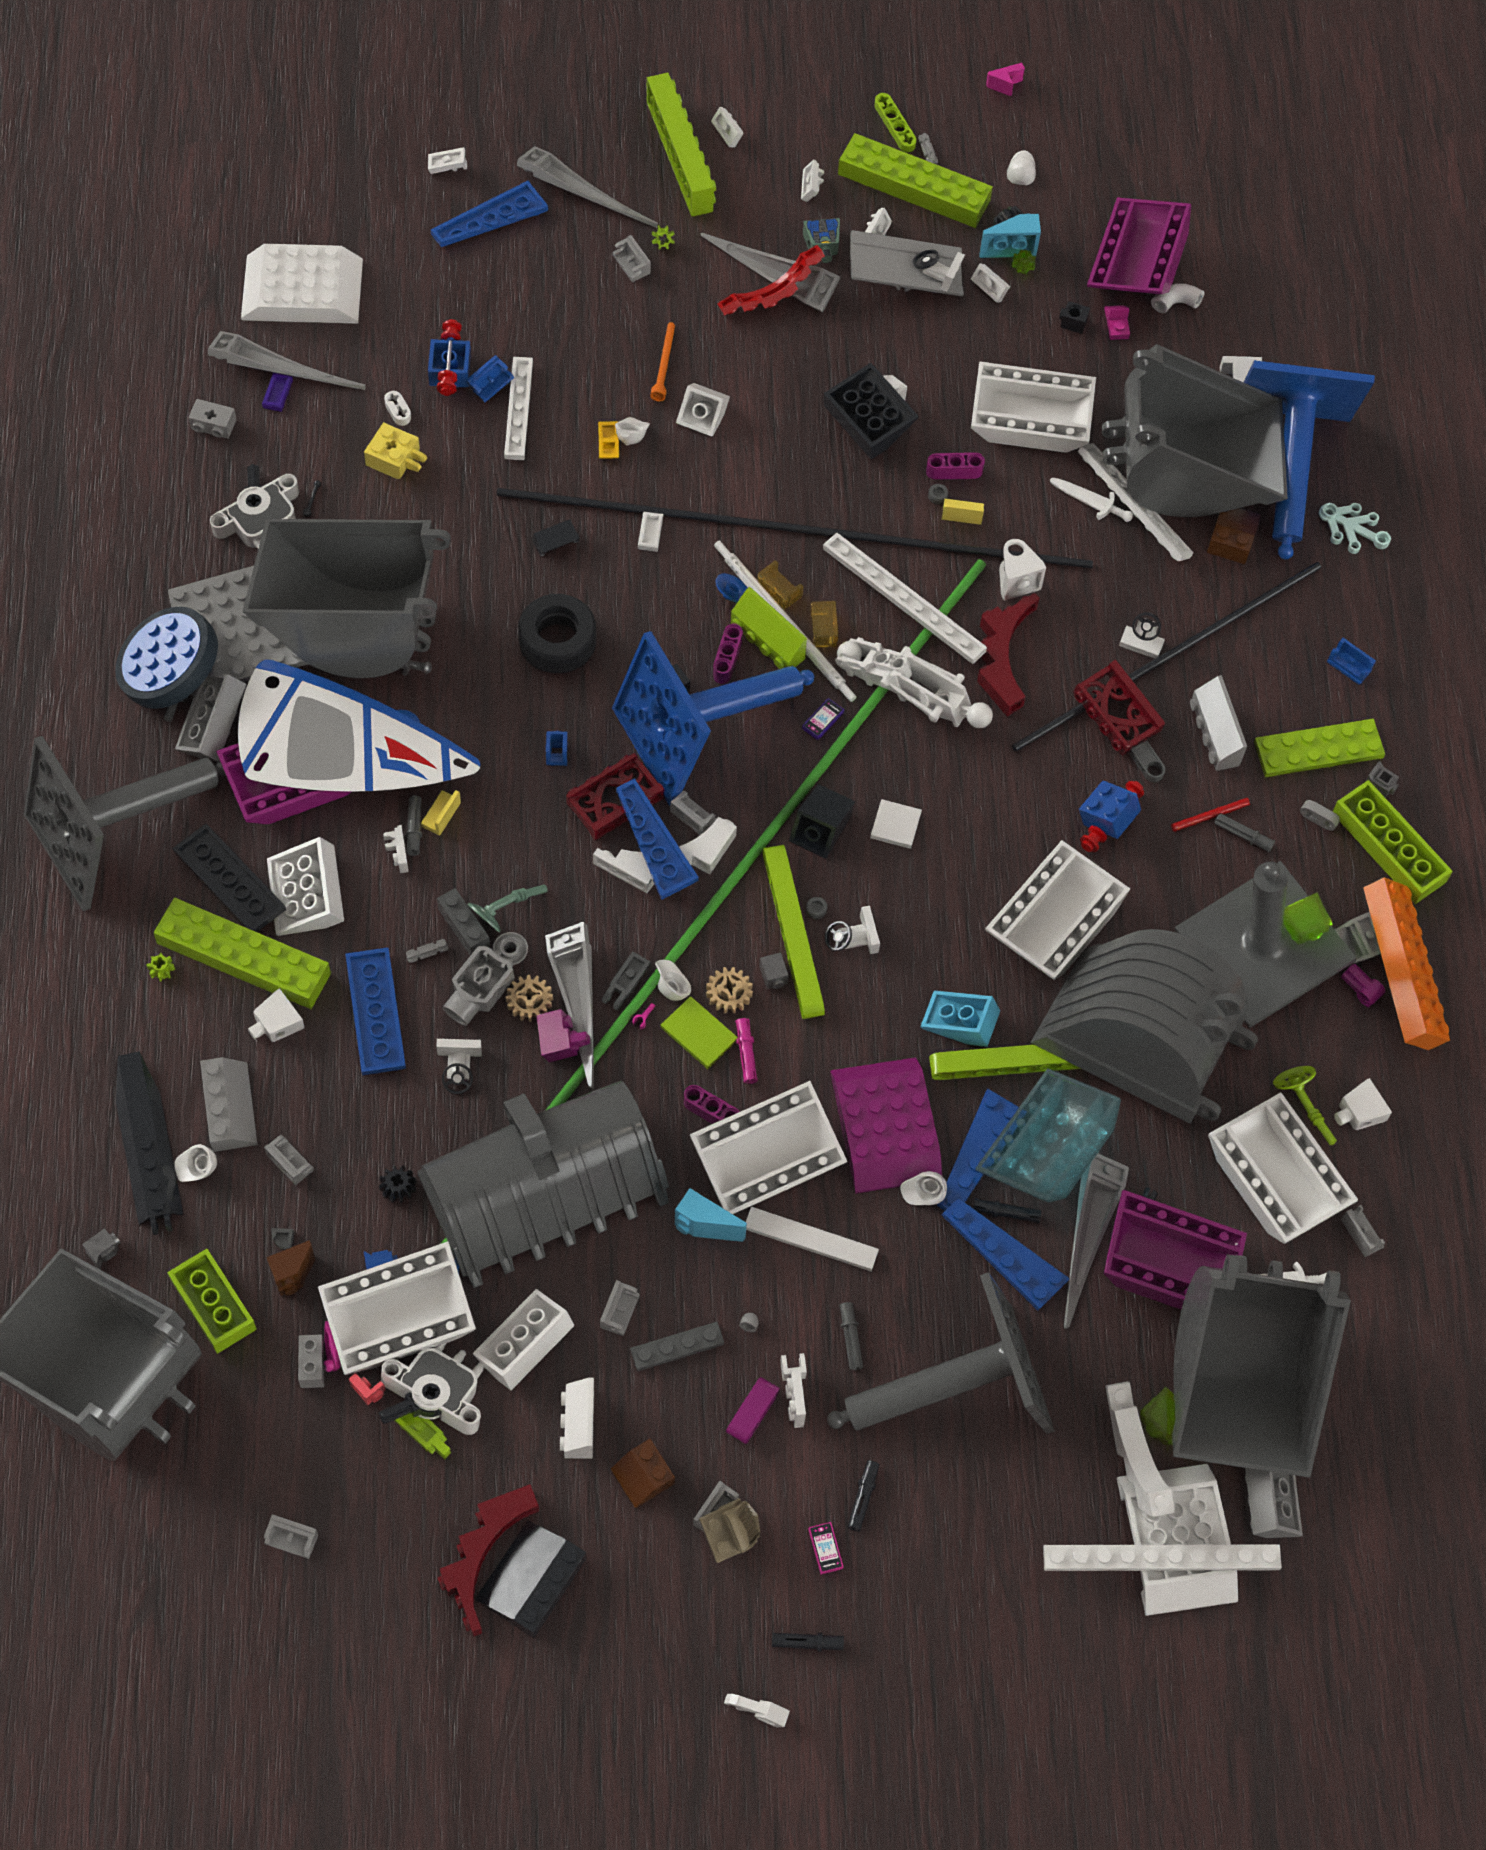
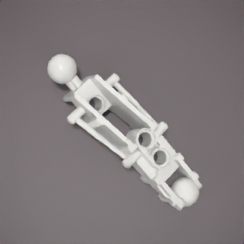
(893, 672)

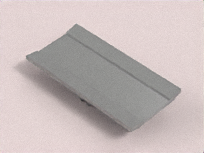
(890, 262)

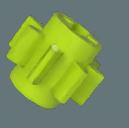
(661, 231)
(163, 962)

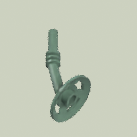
(516, 896)

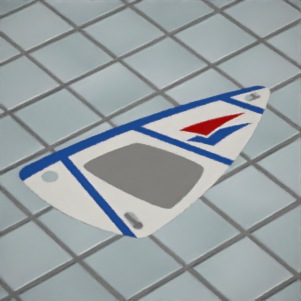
(337, 737)

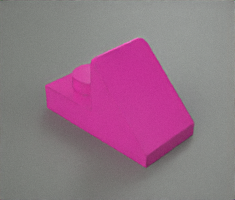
(1004, 78)
(1117, 322)

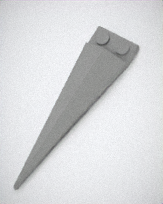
(552, 170)
(812, 291)
(249, 354)
(1360, 937)
(572, 965)
(1098, 1198)

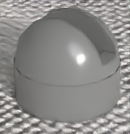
(749, 1322)

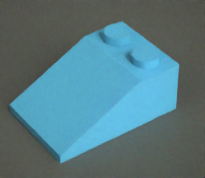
(1011, 236)
(962, 1017)
(706, 1219)

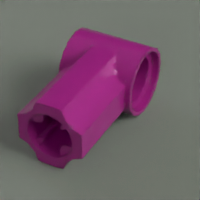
(1367, 990)

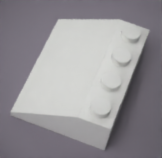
(307, 886)

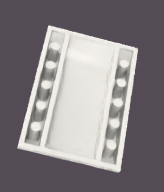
(302, 284)
(1033, 407)
(1058, 910)
(768, 1148)
(1280, 1169)
(397, 1309)

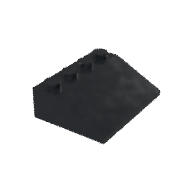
(869, 410)
(531, 1578)

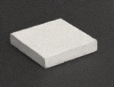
(896, 824)

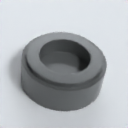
(937, 493)
(816, 908)

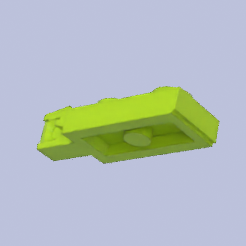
(425, 1434)

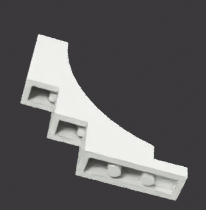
(701, 852)
(1151, 1491)

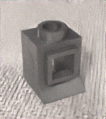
(1383, 780)
(102, 1247)

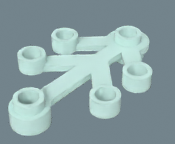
(1352, 525)

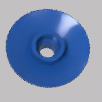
(730, 587)

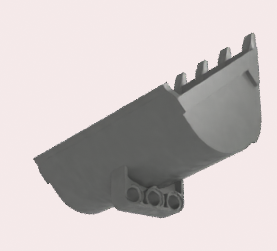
(543, 1178)

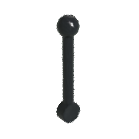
(307, 512)

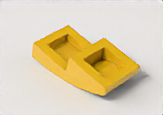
(608, 440)

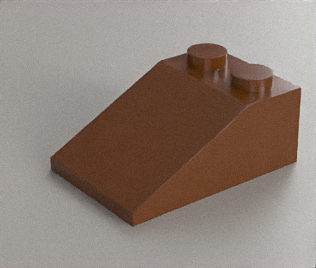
(1234, 534)

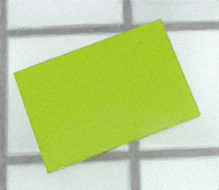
(699, 1032)

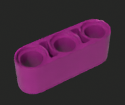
(947, 463)
(724, 661)
(706, 1100)
(753, 1410)

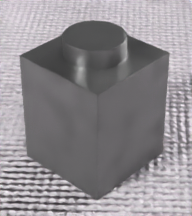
(774, 971)

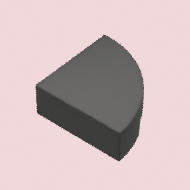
(283, 1237)

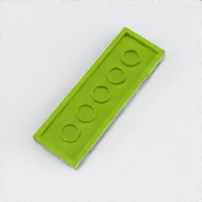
(1319, 747)

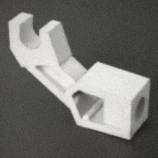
(764, 1710)

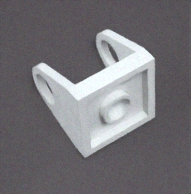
(1022, 573)

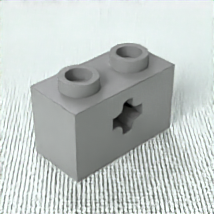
(212, 418)
(311, 1361)

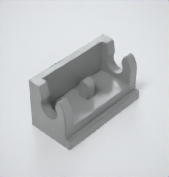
(632, 259)
(691, 813)
(288, 1159)
(1362, 1231)
(619, 1308)
(720, 1496)
(290, 1536)

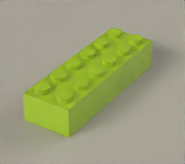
(1392, 841)

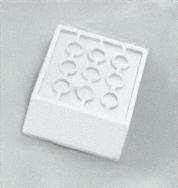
(1196, 1521)

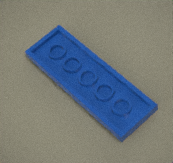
(375, 1011)

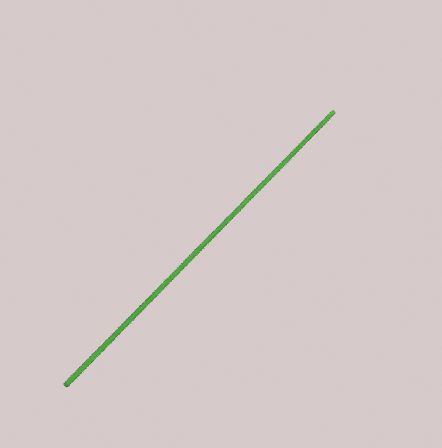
(756, 850)

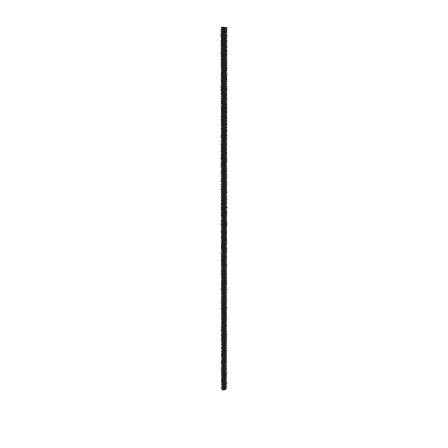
(784, 526)

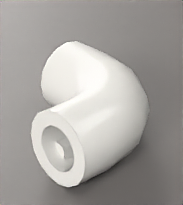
(1178, 294)

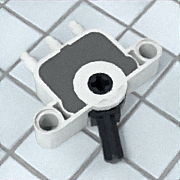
(254, 506)
(434, 1389)

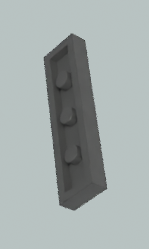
(677, 1346)

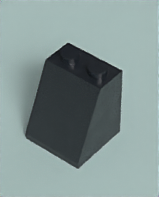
(821, 821)

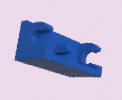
(490, 378)
(1351, 661)

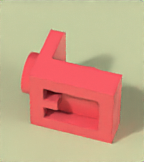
(362, 1387)

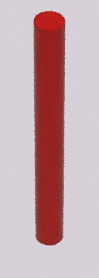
(1210, 814)

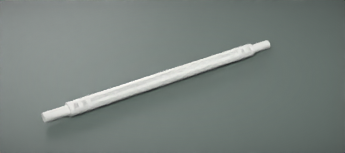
(811, 651)

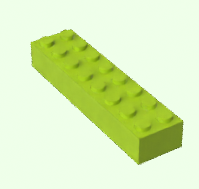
(680, 144)
(915, 180)
(242, 953)

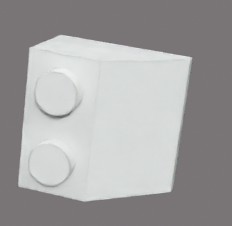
(702, 409)

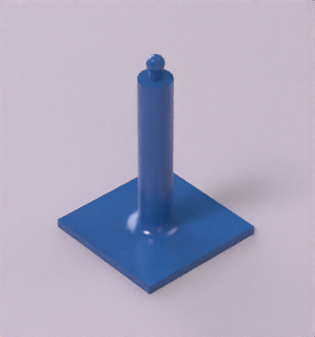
(1305, 396)
(671, 725)

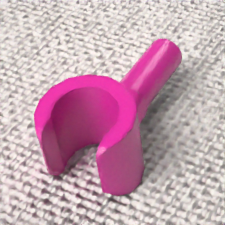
(643, 1017)

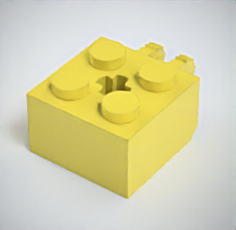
(393, 452)

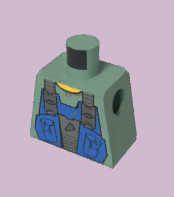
(824, 234)

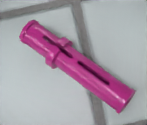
(745, 1044)

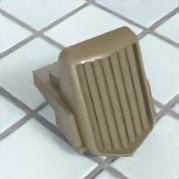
(731, 1529)

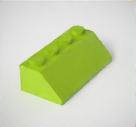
(769, 630)

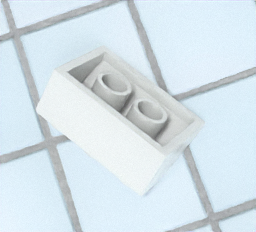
(578, 1419)

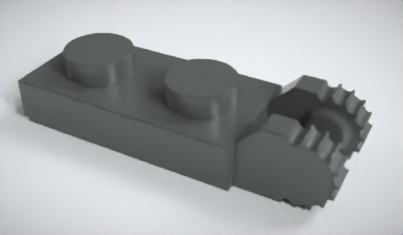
(627, 979)

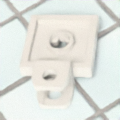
(795, 1390)

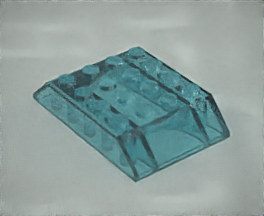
(1052, 1137)

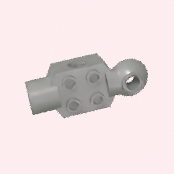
(485, 977)

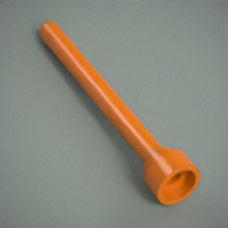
(658, 391)

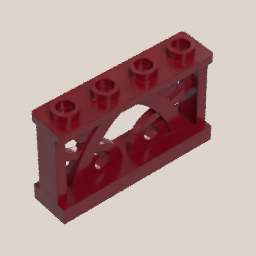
(1118, 680)
(608, 778)

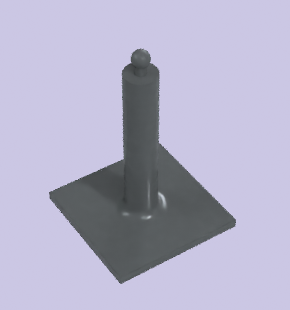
(72, 826)
(1251, 937)
(955, 1376)

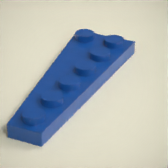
(497, 212)
(660, 851)
(986, 1127)
(1016, 1263)

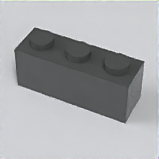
(462, 921)

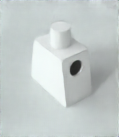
(276, 1018)
(1363, 1107)

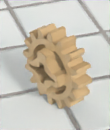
(736, 984)
(518, 999)

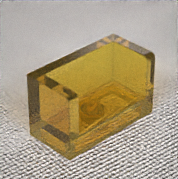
(778, 586)
(824, 623)

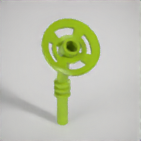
(1297, 1084)

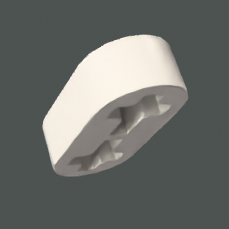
(394, 409)

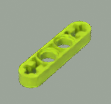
(892, 123)

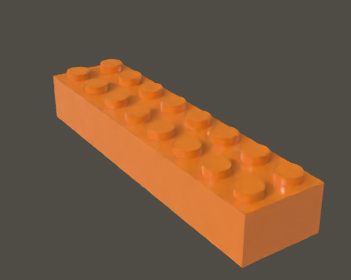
(1406, 964)

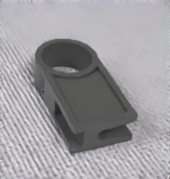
(1145, 757)

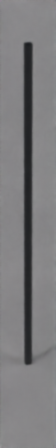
(1175, 651)

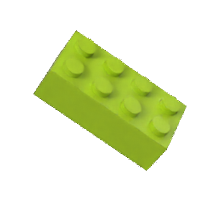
(212, 1301)

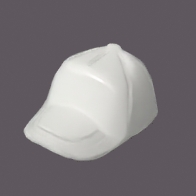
(1021, 168)
(631, 430)
(672, 981)
(195, 1163)
(924, 1189)

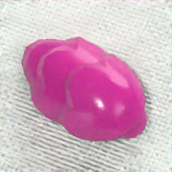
(332, 1358)

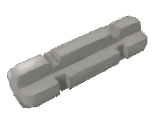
(927, 148)
(426, 950)

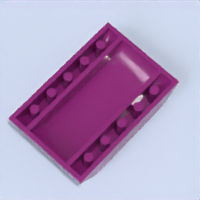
(1141, 246)
(268, 802)
(886, 1123)
(1161, 1248)

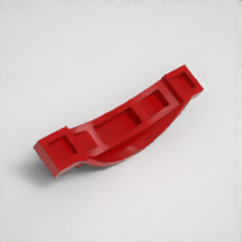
(779, 289)

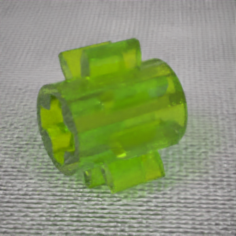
(1023, 261)

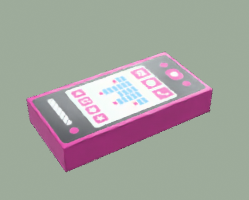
(825, 1548)

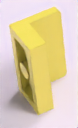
(963, 511)
(441, 812)

